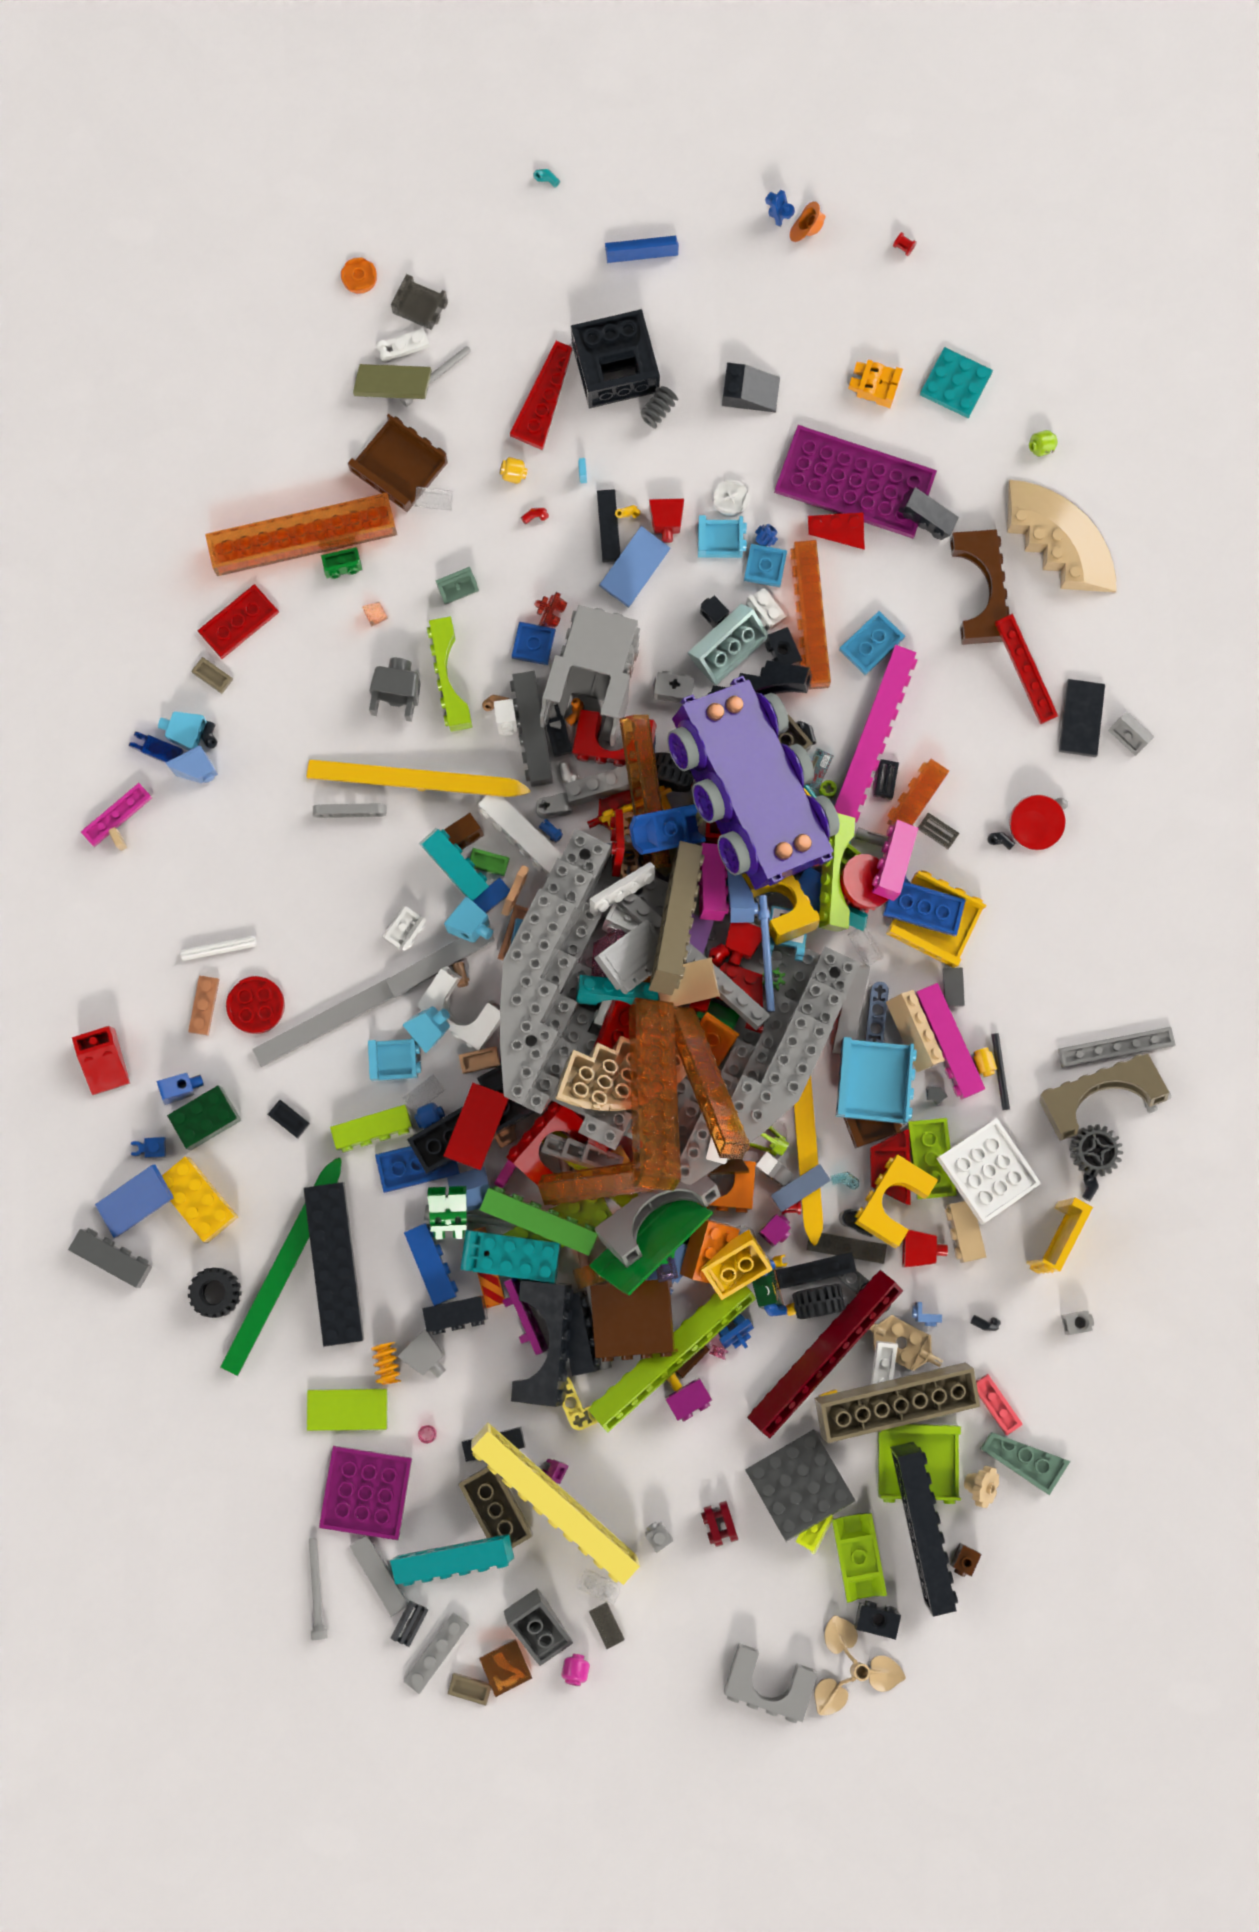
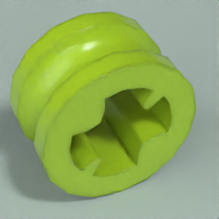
(832, 786)

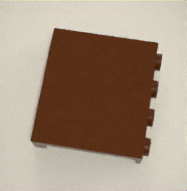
(399, 462)
(632, 1323)

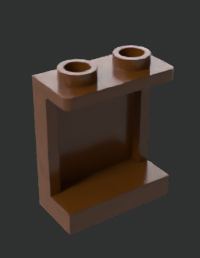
(868, 1131)

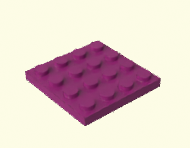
(365, 1493)

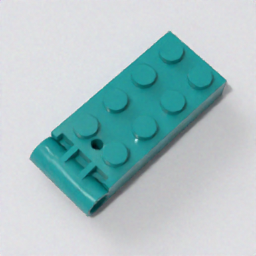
(510, 1256)

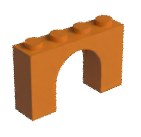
(741, 1193)

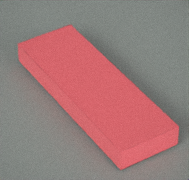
(997, 1405)

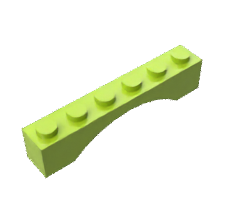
(443, 638)
(833, 909)

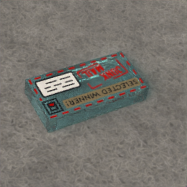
(821, 762)

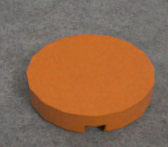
(359, 275)

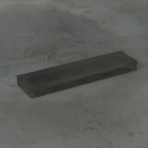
(840, 1245)

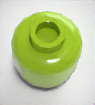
(1043, 443)

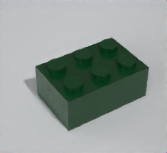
(204, 1118)

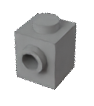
(658, 1536)

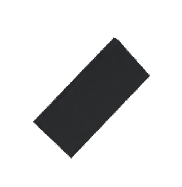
(1082, 718)

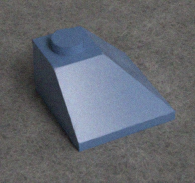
(193, 766)

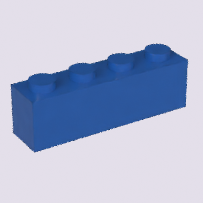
(430, 1264)

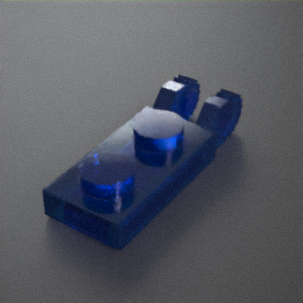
(156, 748)

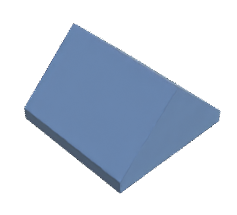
(476, 1183)

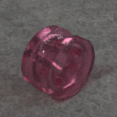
(718, 1352)
(421, 1432)

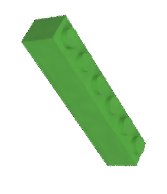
(539, 1221)

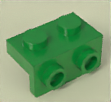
(341, 563)

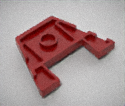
(747, 980)

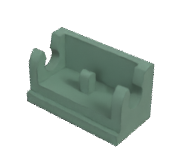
(457, 585)

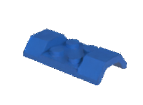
(665, 829)

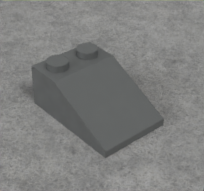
(537, 1627)

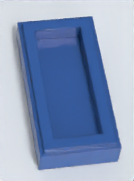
(492, 895)

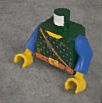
(769, 1294)

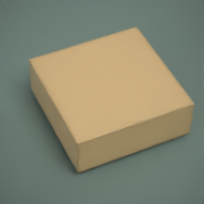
(117, 839)

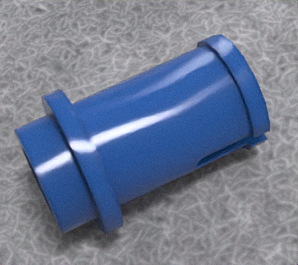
(554, 833)

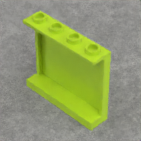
(942, 1456)

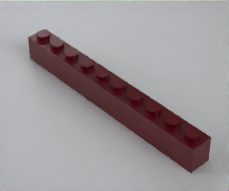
(825, 1354)

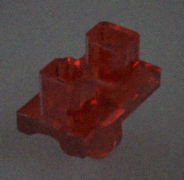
(554, 603)

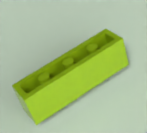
(371, 1127)

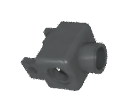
(395, 686)

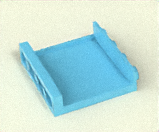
(875, 1081)

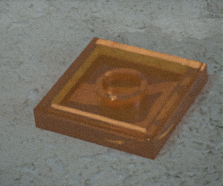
(505, 1668)

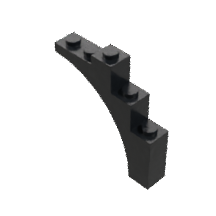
(778, 678)

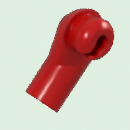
(535, 512)

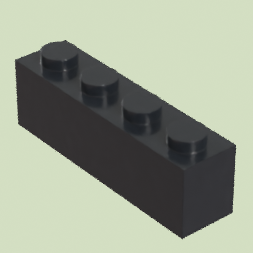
(581, 1342)

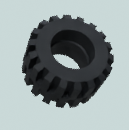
(671, 775)
(198, 1287)
(818, 1301)

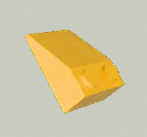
(736, 1265)

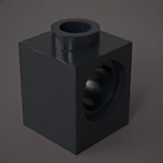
(713, 611)

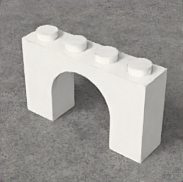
(474, 1033)

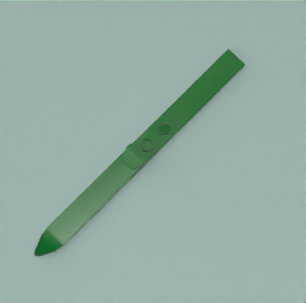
(275, 1281)

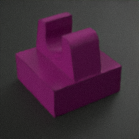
(556, 1470)

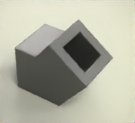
(936, 1094)

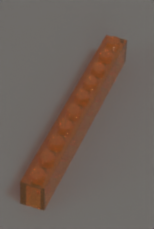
(709, 1086)

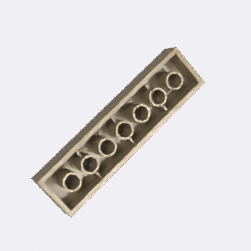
(677, 919)
(897, 1402)

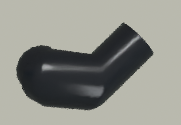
(808, 730)
(207, 736)
(1000, 838)
(1091, 1186)
(993, 1325)

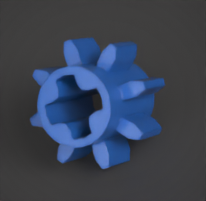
(766, 535)

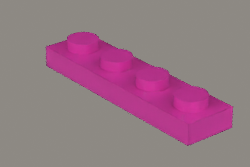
(116, 814)

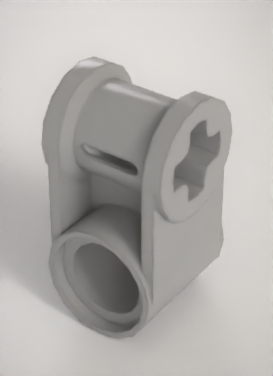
(556, 806)

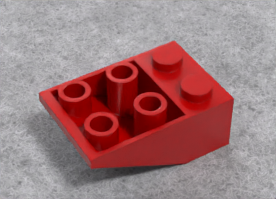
(101, 1059)

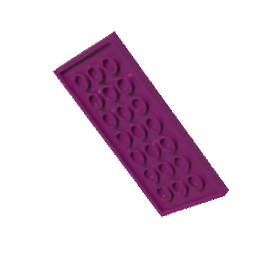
(851, 479)

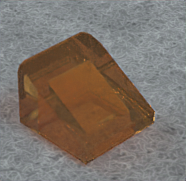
(374, 613)

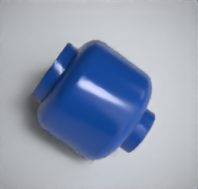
(428, 1115)

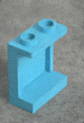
(721, 538)
(393, 1059)

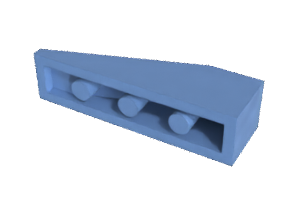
(740, 900)

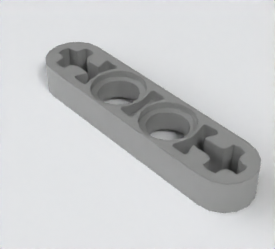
(349, 810)

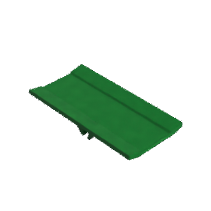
(657, 1239)

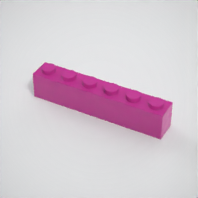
(949, 1039)

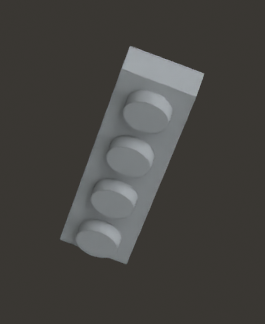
(436, 1653)

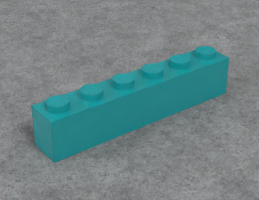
(452, 1559)

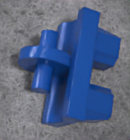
(779, 207)
(738, 1335)

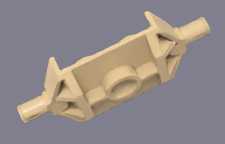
(917, 1347)

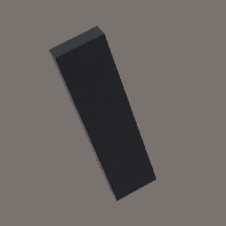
(608, 525)
(816, 1270)

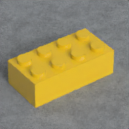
(198, 1200)

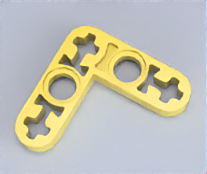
(577, 1410)

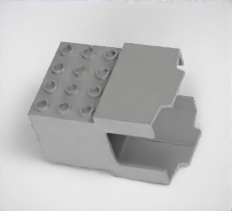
(594, 665)

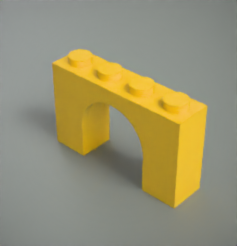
(798, 921)
(873, 1217)

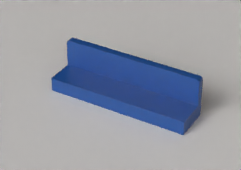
(641, 249)

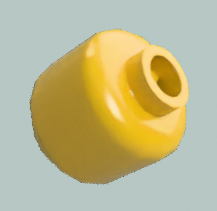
(513, 470)

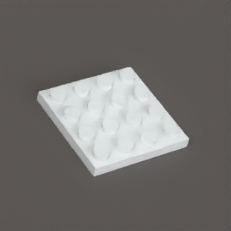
(988, 1171)

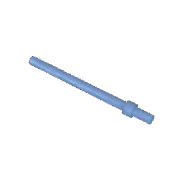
(764, 916)

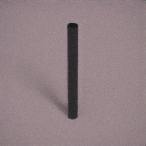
(1000, 1071)

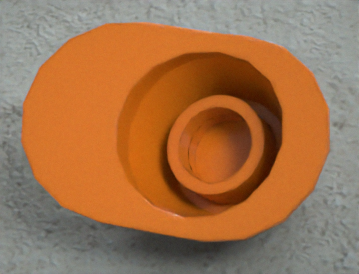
(808, 223)

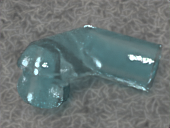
(846, 1178)

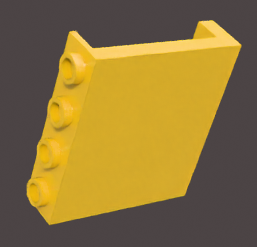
(933, 943)
(1075, 1216)

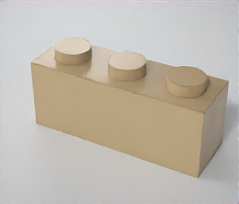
(965, 1232)

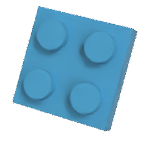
(765, 565)

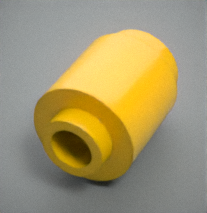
(984, 1062)

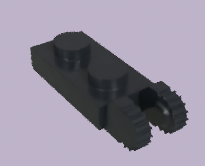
(559, 737)

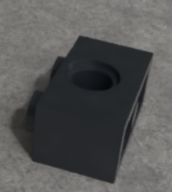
(783, 639)
(888, 1626)

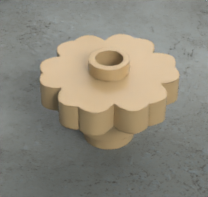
(983, 1486)

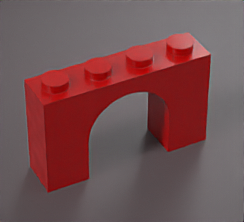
(587, 745)
(526, 1152)

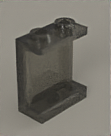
(418, 303)

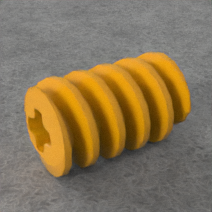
(385, 1363)

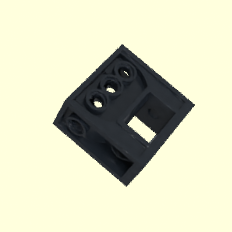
(611, 346)

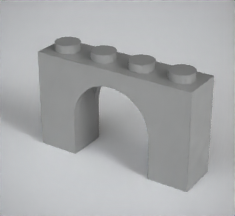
(791, 1703)

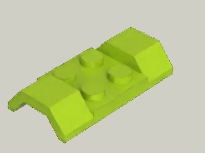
(859, 1556)

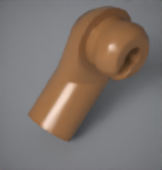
(488, 704)

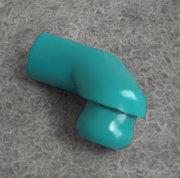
(546, 175)

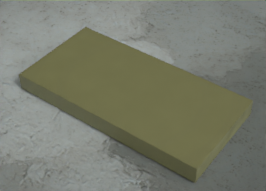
(392, 381)

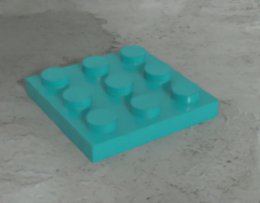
(956, 382)

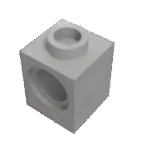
(1069, 1322)

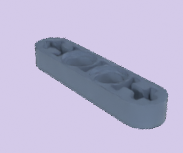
(873, 1018)

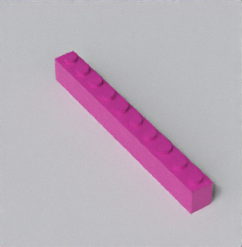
(875, 731)

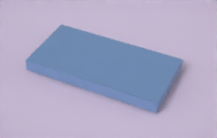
(634, 566)

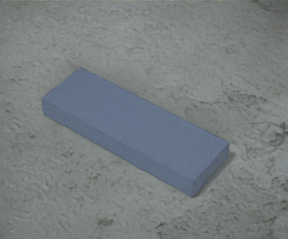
(800, 1188)

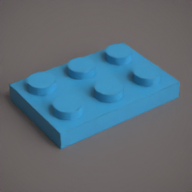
(872, 643)

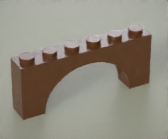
(983, 550)

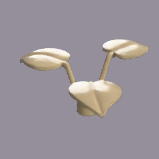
(882, 1676)

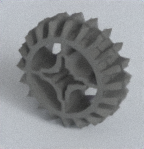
(1094, 1142)

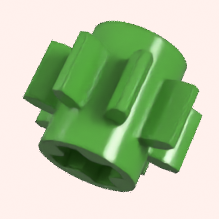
(776, 973)

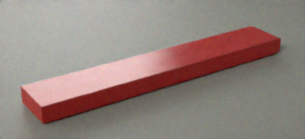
(1026, 668)

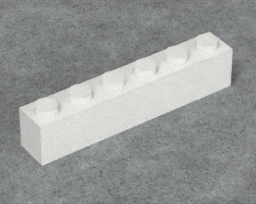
(520, 832)

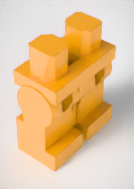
(877, 382)

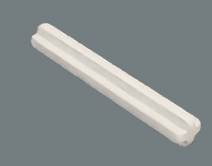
(218, 948)

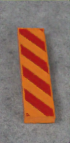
(490, 1284)

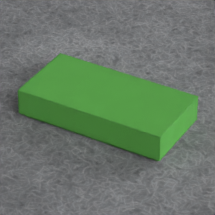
(489, 862)

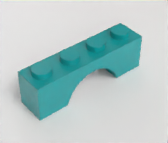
(597, 989)

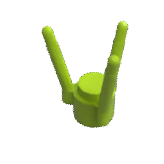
(777, 1143)

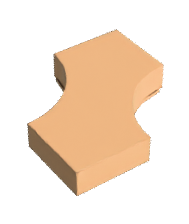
(515, 890)

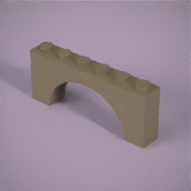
(1135, 1075)

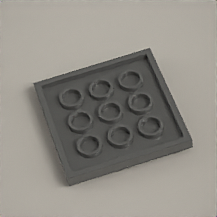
(800, 1485)

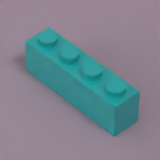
(453, 864)

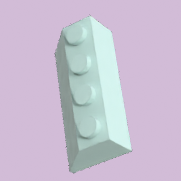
(728, 643)

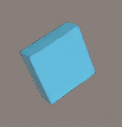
(582, 470)

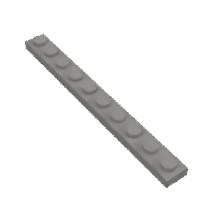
(728, 990)

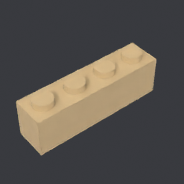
(915, 1029)

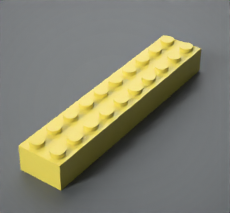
(554, 1503)

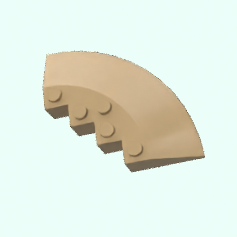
(1063, 536)
(602, 1078)

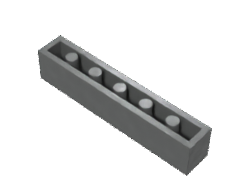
(532, 735)

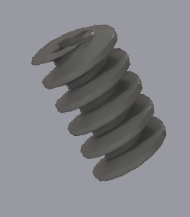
(658, 405)

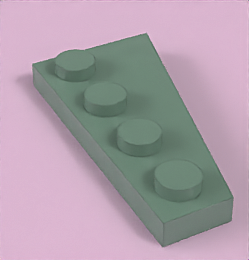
(1030, 1463)

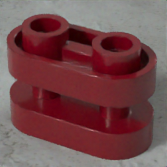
(716, 1536)

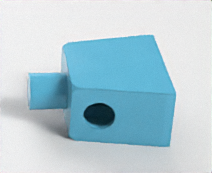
(183, 729)
(468, 922)
(428, 1027)

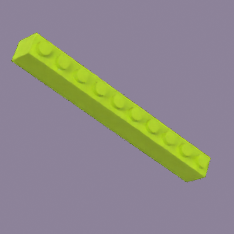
(652, 1372)

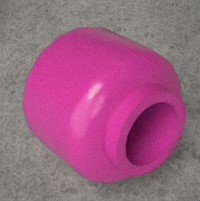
(575, 1670)

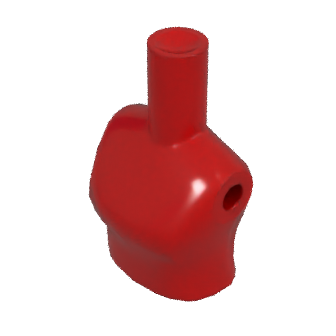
(718, 954)

